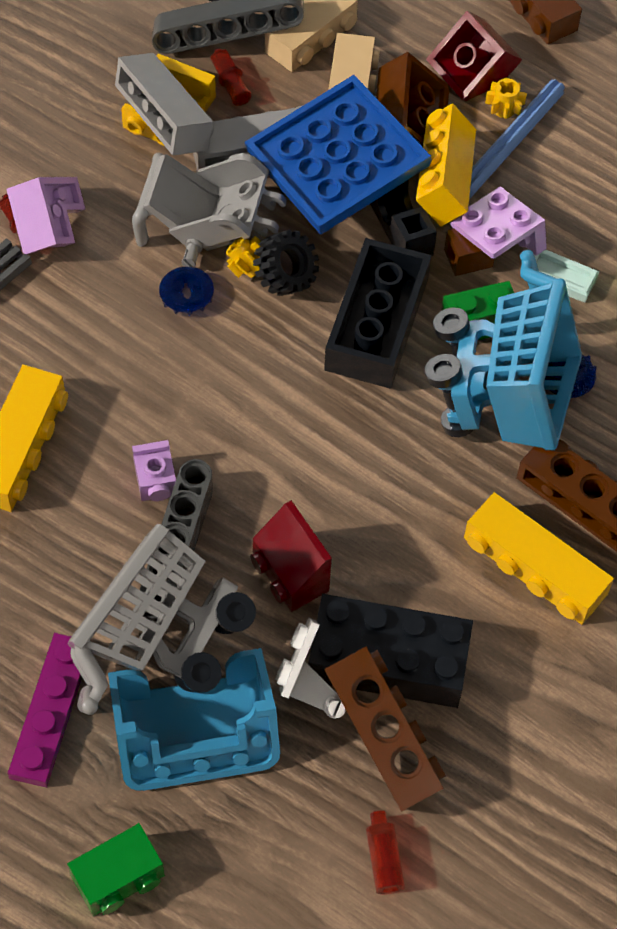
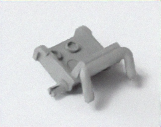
(206, 204)

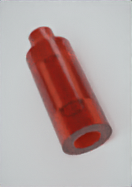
(384, 855)

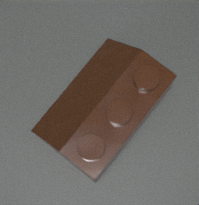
(411, 93)

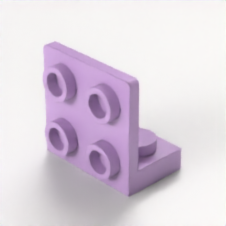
(500, 223)

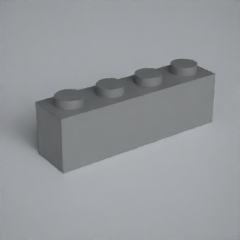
(163, 104)
(231, 134)

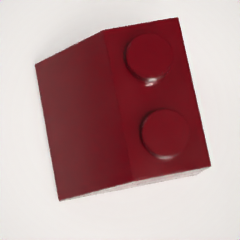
(473, 57)
(292, 558)

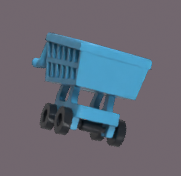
(527, 329)

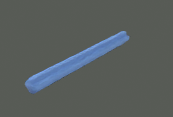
(515, 134)

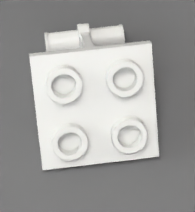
(301, 681)

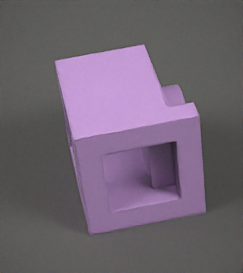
(154, 470)

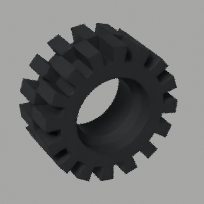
(271, 267)

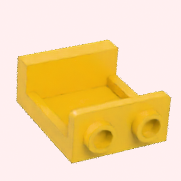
(195, 81)

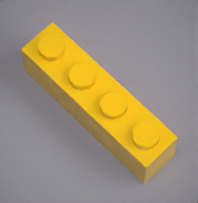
(447, 181)
(24, 426)
(537, 558)

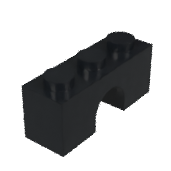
(402, 223)

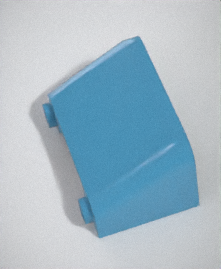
(194, 736)

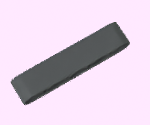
(215, 29)
(186, 498)

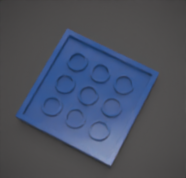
(338, 154)

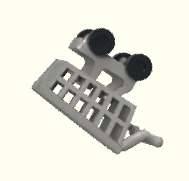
(192, 669)

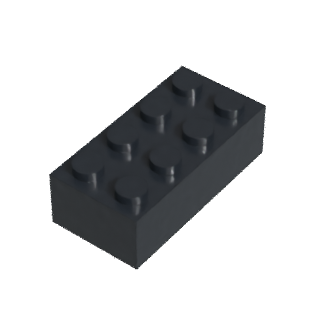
(377, 313)
(420, 648)

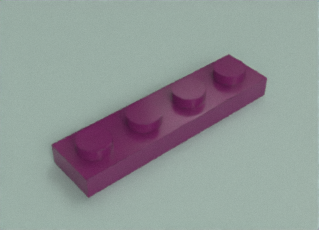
(47, 716)

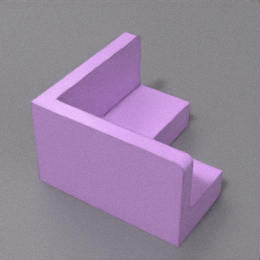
(42, 211)

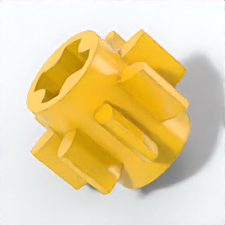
(505, 98)
(242, 255)

